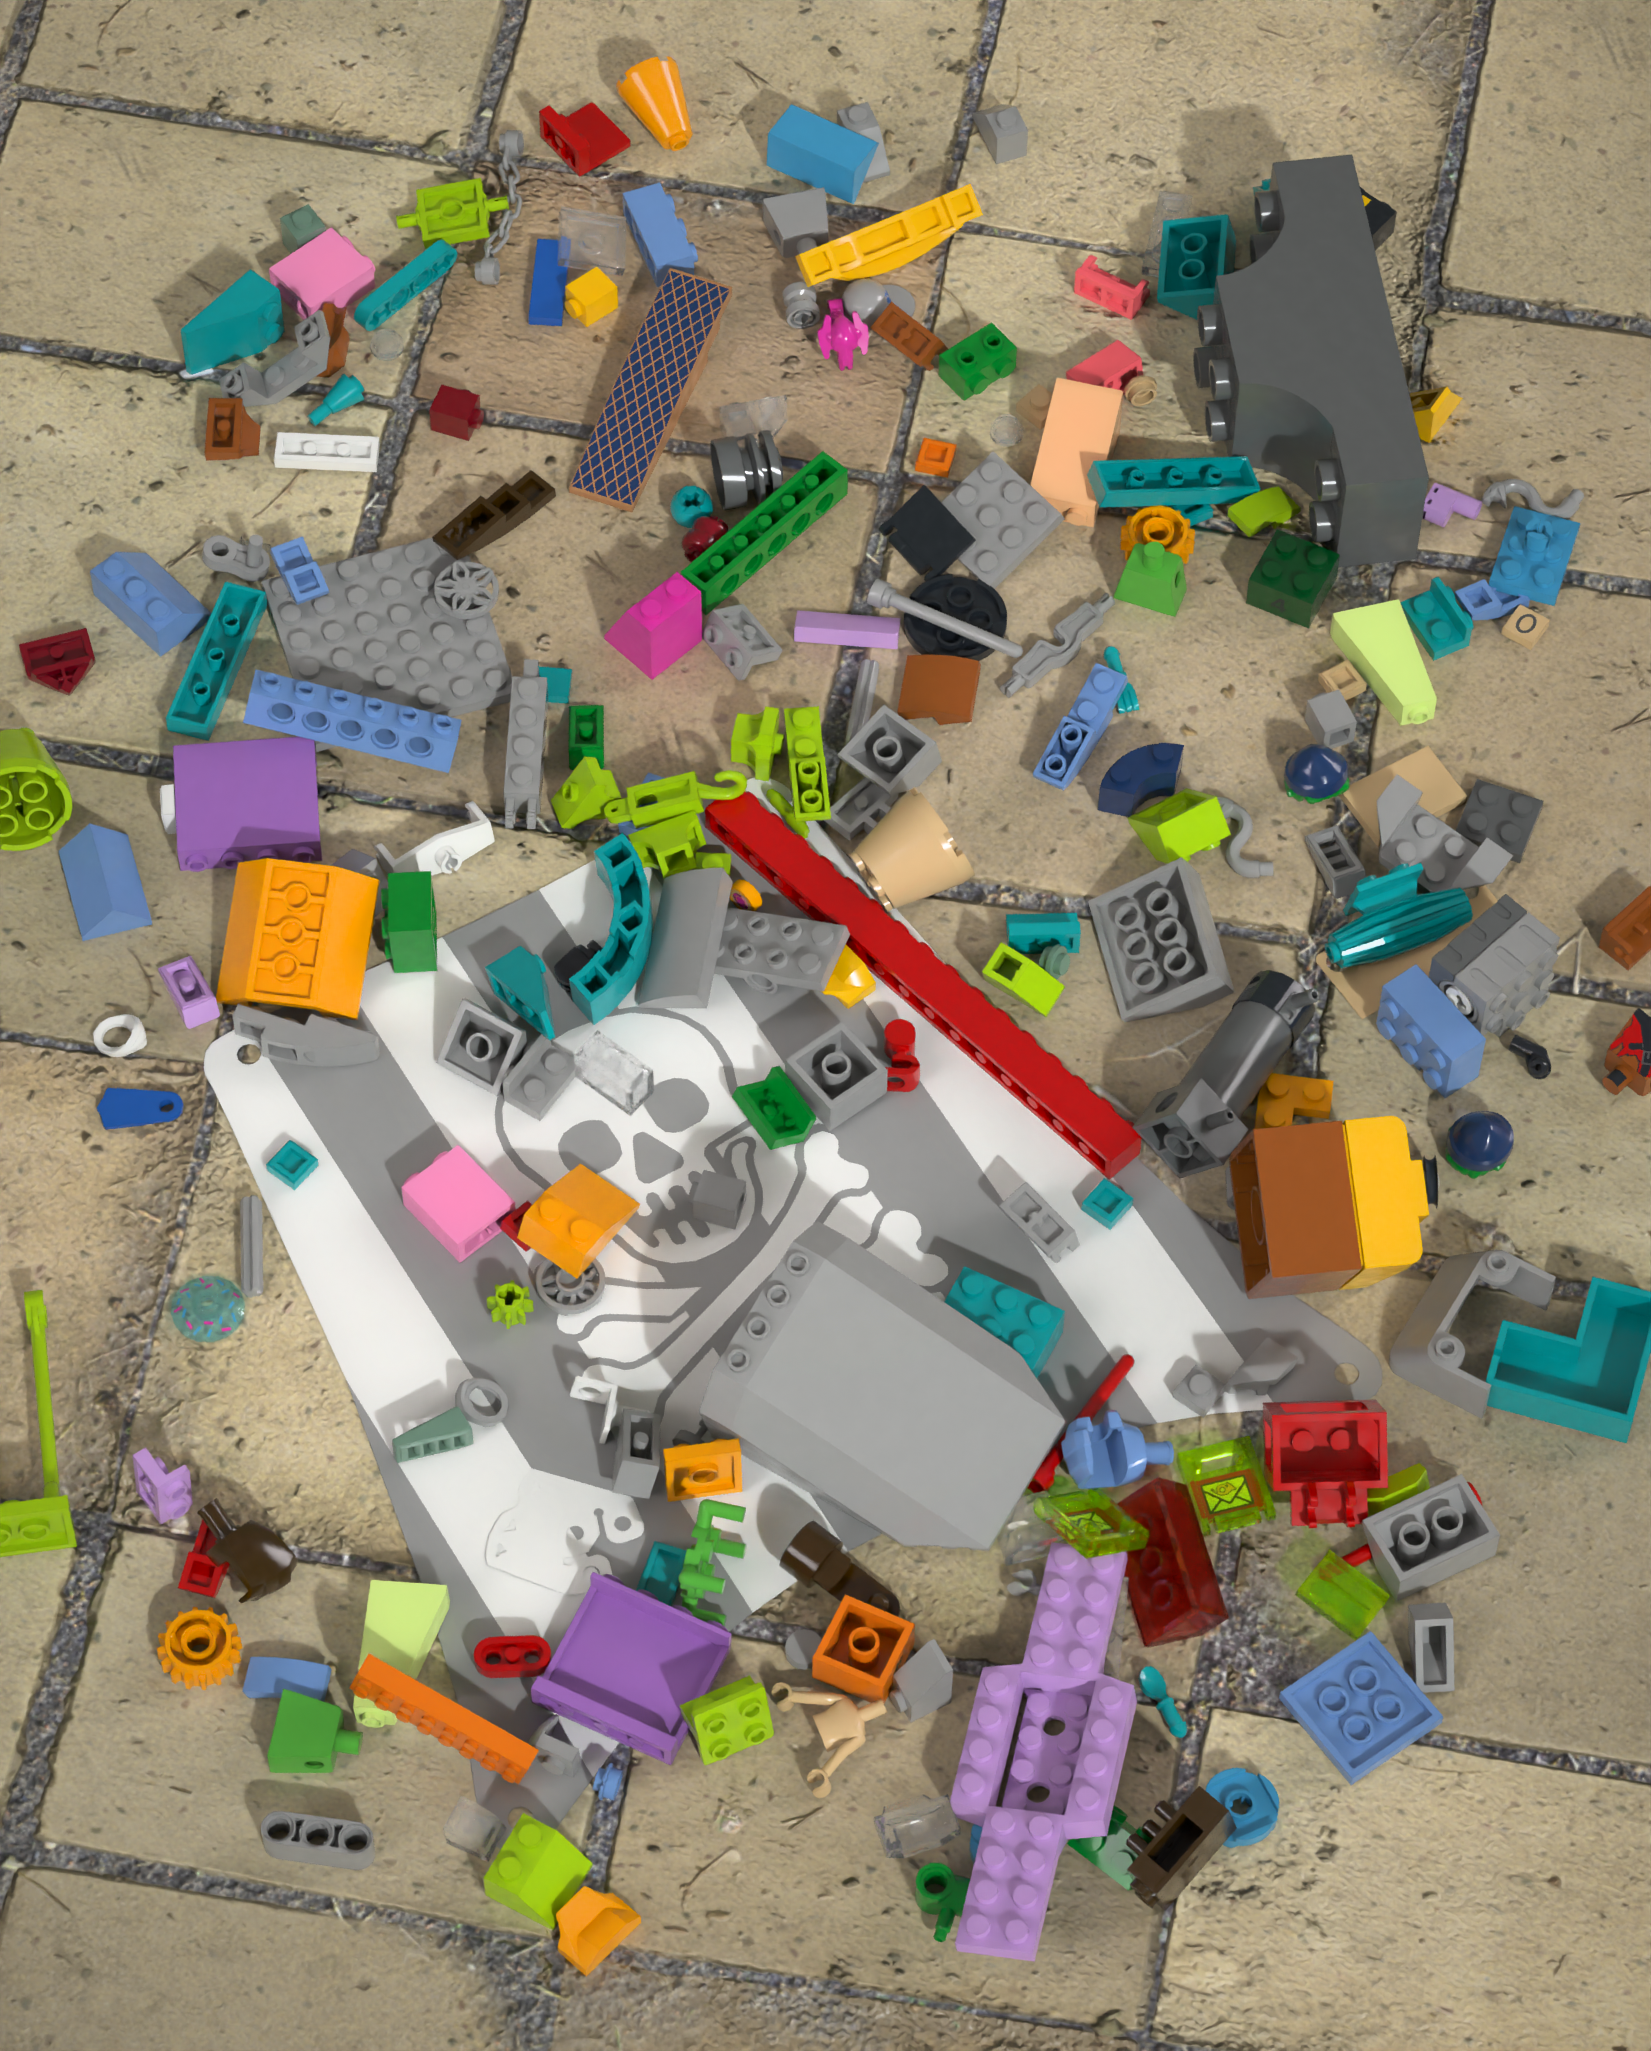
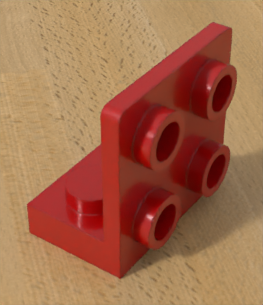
(583, 137)

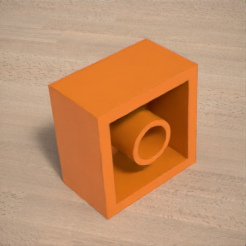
(863, 1650)

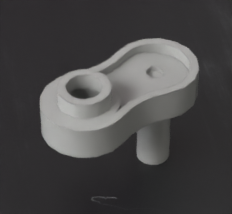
(245, 561)

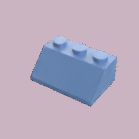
(148, 600)

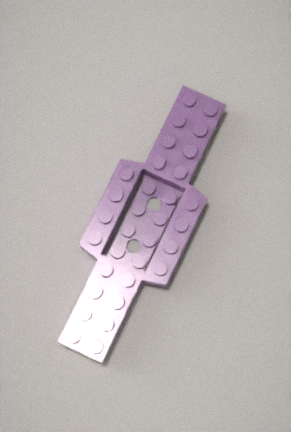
(1078, 1766)

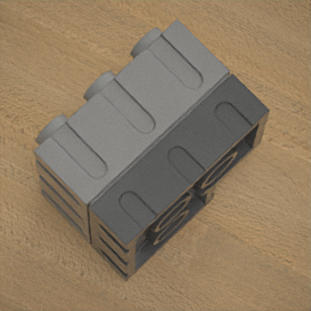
(1498, 967)

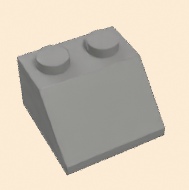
(891, 752)

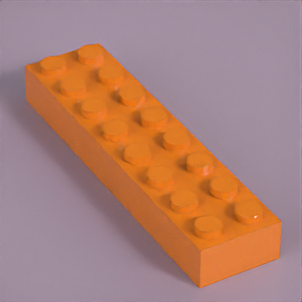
(443, 1719)

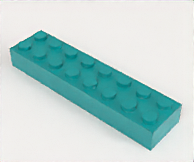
(1172, 481)
(216, 661)

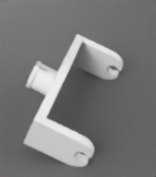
(444, 849)

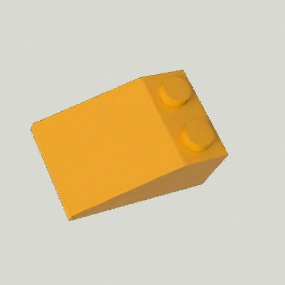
(576, 1219)

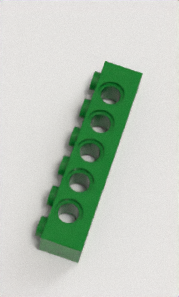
(767, 530)

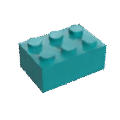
(1009, 1315)

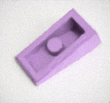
(189, 992)

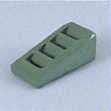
(438, 1435)

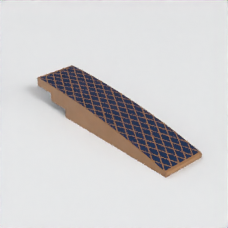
(651, 390)

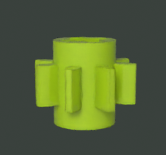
(510, 1294)

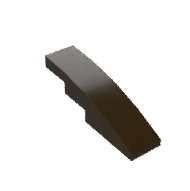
(495, 516)

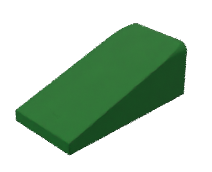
(586, 734)

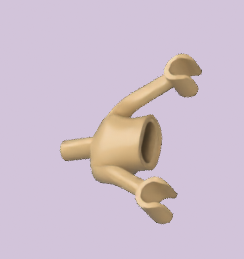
(839, 1726)

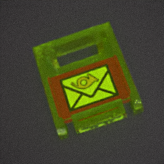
(1227, 1495)
(1091, 1522)

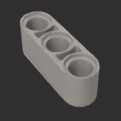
(331, 1853)

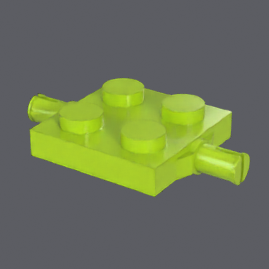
(453, 212)

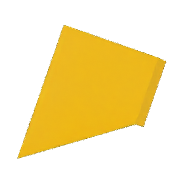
(1432, 410)

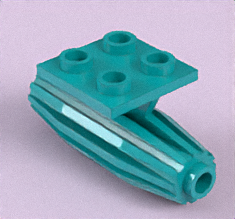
(1395, 918)

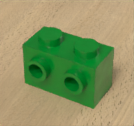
(977, 361)

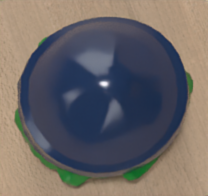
(1316, 774)
(1479, 1143)

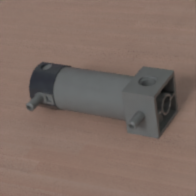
(1198, 1120)

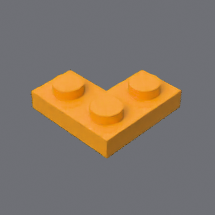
(1289, 1096)

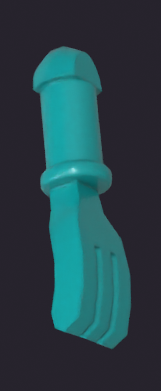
(1128, 699)

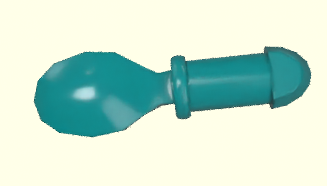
(1154, 1686)

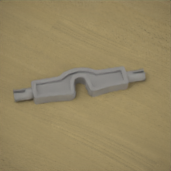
(1045, 656)

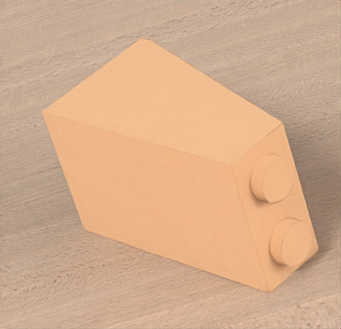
(1078, 430)

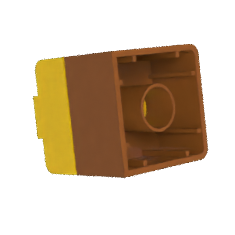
(1326, 1205)

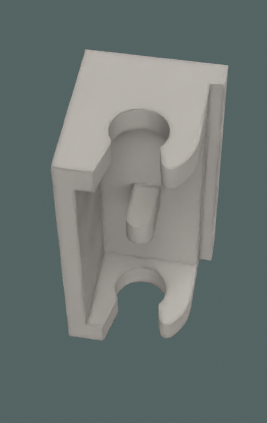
(1040, 1222)

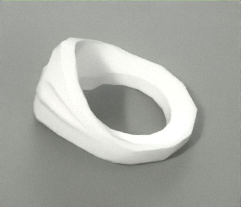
(135, 1042)

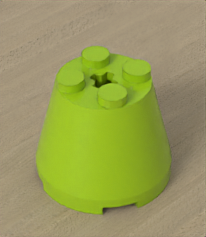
(32, 792)

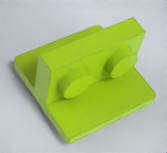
(729, 1719)

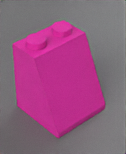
(660, 626)

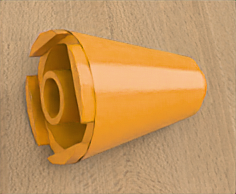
(658, 100)

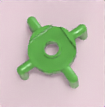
(697, 1571)

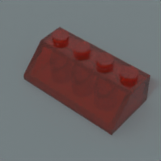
(1173, 1576)

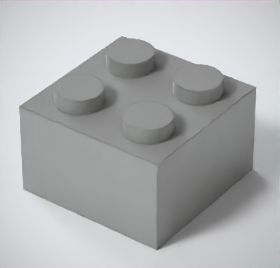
(837, 1075)

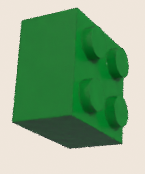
(410, 922)

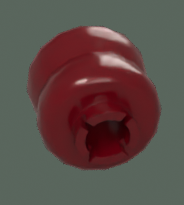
(703, 535)

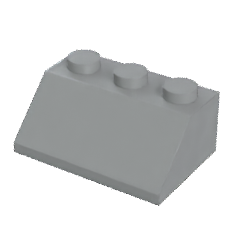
(1430, 1537)

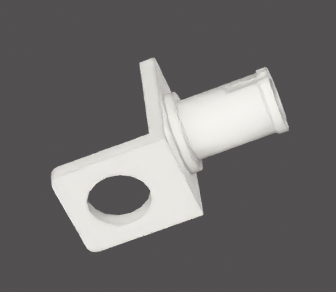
(606, 1396)

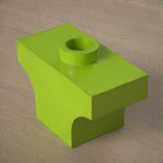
(585, 794)
(670, 844)

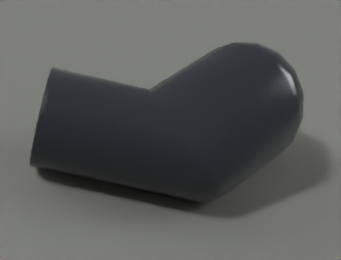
(1534, 1054)

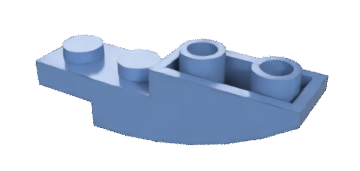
(1082, 728)

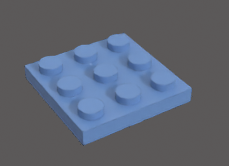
(1360, 1707)

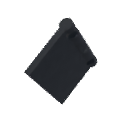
(927, 534)

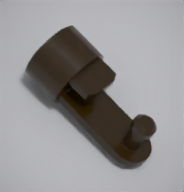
(817, 1558)

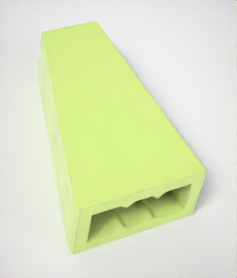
(1387, 658)
(399, 1631)

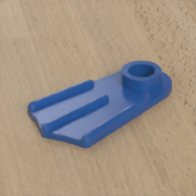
(137, 1107)

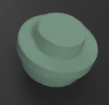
(1055, 960)

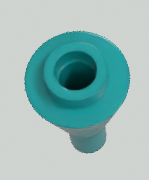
(343, 394)

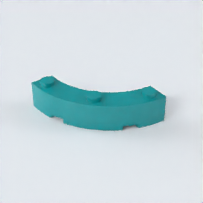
(615, 970)

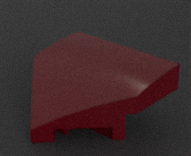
(59, 660)

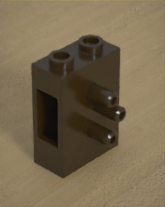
(1178, 1848)

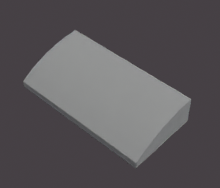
(686, 939)

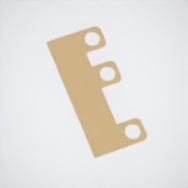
(1364, 984)

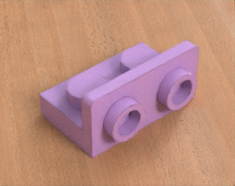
(163, 1492)

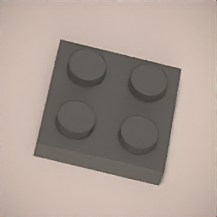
(1500, 816)

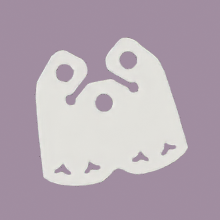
(542, 1522)

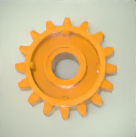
(1160, 524)
(199, 1667)

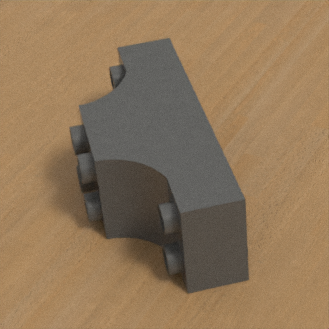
(1313, 366)

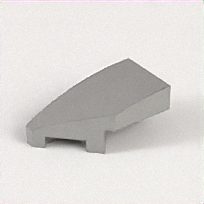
(1262, 1368)

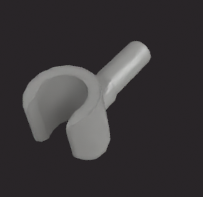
(1027, 1584)

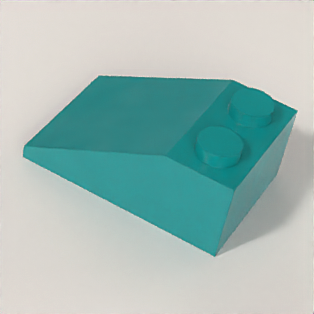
(234, 325)

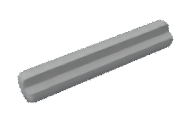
(863, 697)
(251, 1246)

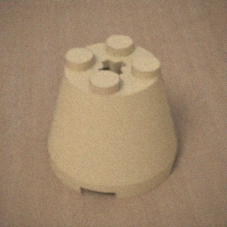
(910, 854)

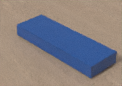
(547, 286)

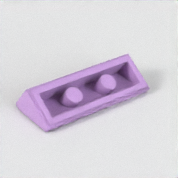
(847, 629)

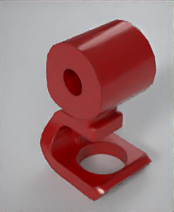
(900, 1047)

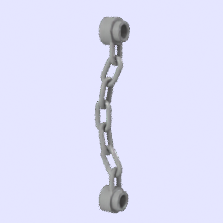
(512, 146)

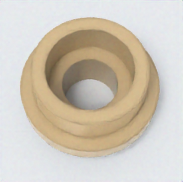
(1141, 390)

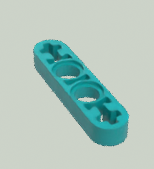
(405, 285)

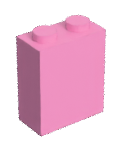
(323, 273)
(457, 1202)

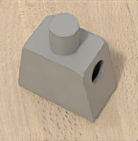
(797, 221)

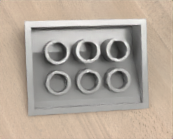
(1161, 943)

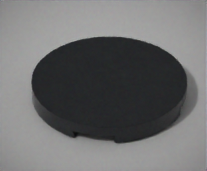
(964, 600)

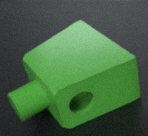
(1153, 579)
(309, 1736)

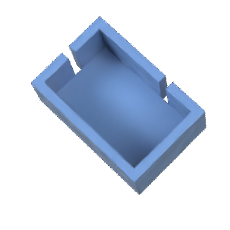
(1430, 1031)

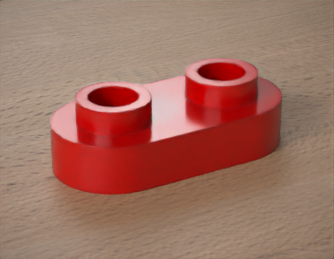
(512, 1655)

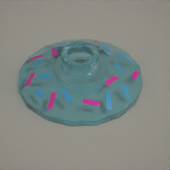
(211, 1321)

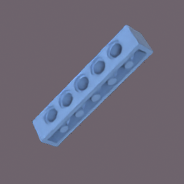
(352, 721)

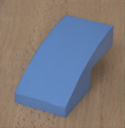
(299, 570)
(1486, 603)
(270, 1675)

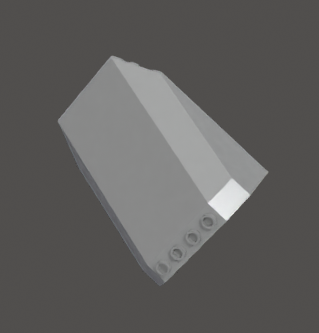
(881, 1398)

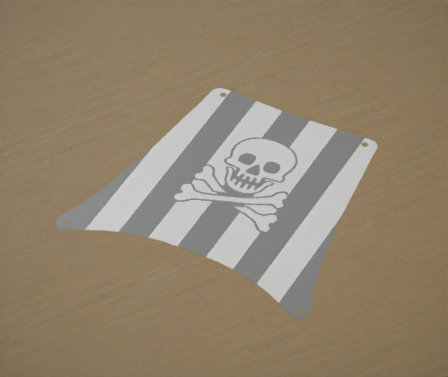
(902, 1178)

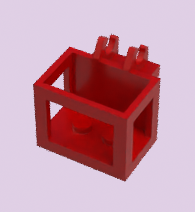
(1326, 1457)

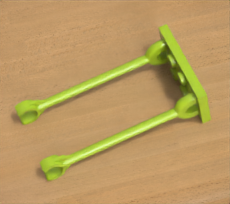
(47, 1521)

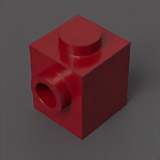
(456, 412)

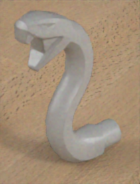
(1498, 491)
(1241, 866)

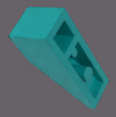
(521, 985)

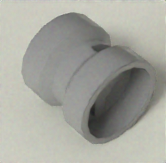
(801, 305)

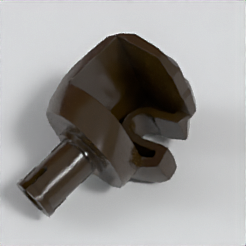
(252, 1551)

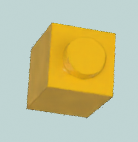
(591, 297)

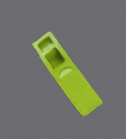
(806, 764)

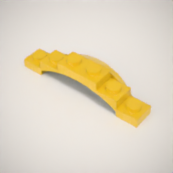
(890, 241)

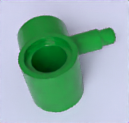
(947, 1903)

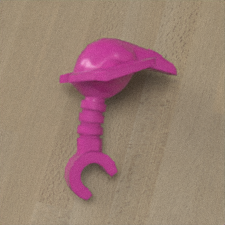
(842, 334)

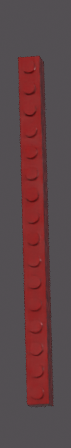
(927, 983)

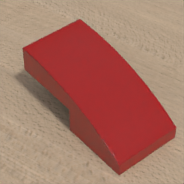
(199, 1572)

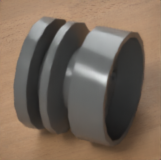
(745, 470)

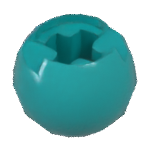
(690, 504)

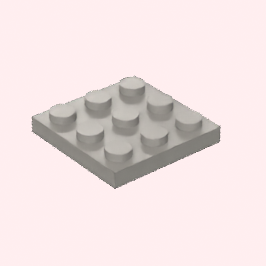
(1002, 516)

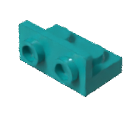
(1438, 620)

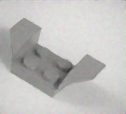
(1416, 836)

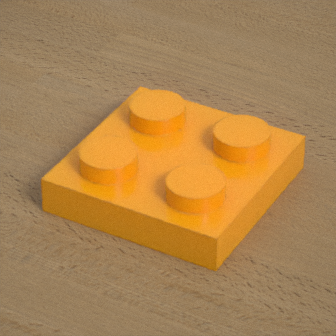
(703, 1469)

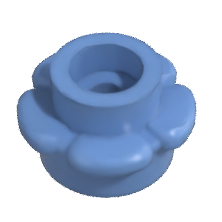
(608, 1782)

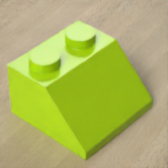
(1181, 825)
(536, 1872)

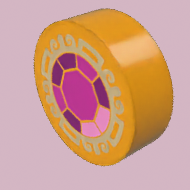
(745, 896)

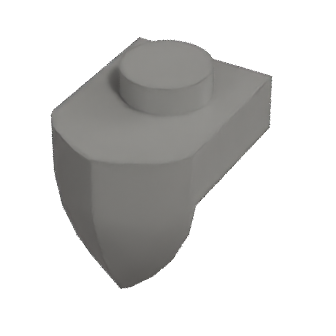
(554, 1754)

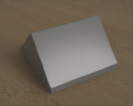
(482, 1046)

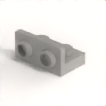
(739, 639)
(538, 1078)

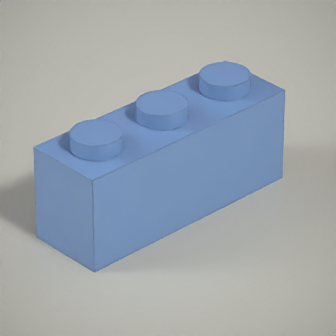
(658, 231)

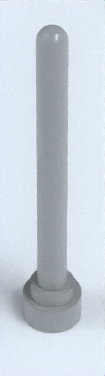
(884, 595)

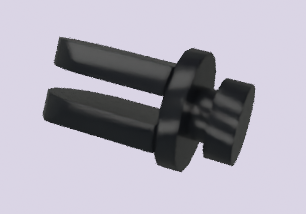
(574, 962)

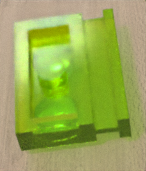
(1342, 1595)

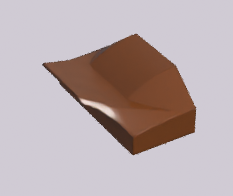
(338, 339)
(230, 430)

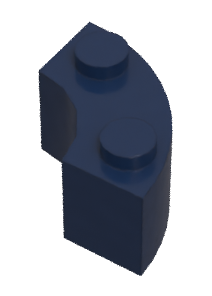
(1140, 777)

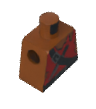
(1630, 1057)

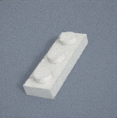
(326, 452)

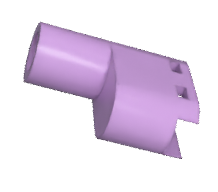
(1444, 501)

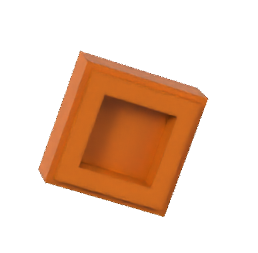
(935, 457)

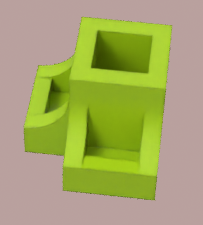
(757, 741)

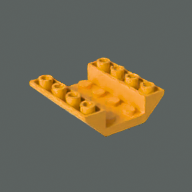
(298, 937)

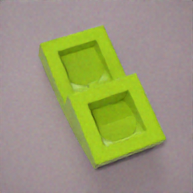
(1262, 509)

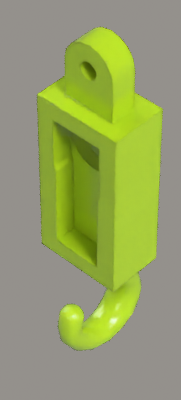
(674, 796)

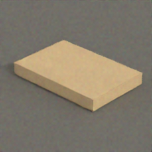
(1421, 770)

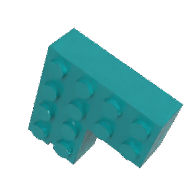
(1583, 1380)

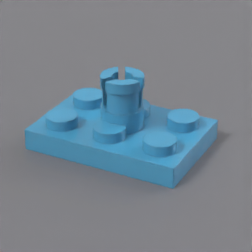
(1534, 555)

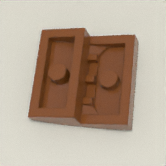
(939, 688)

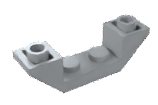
(287, 373)

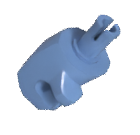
(1110, 1452)

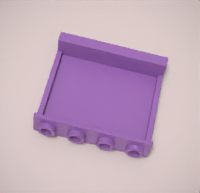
(246, 802)
(632, 1667)

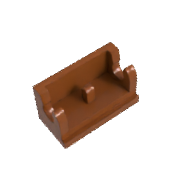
(908, 336)
(1629, 933)

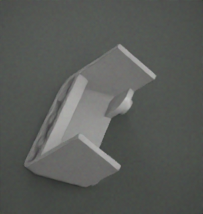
(1430, 1354)

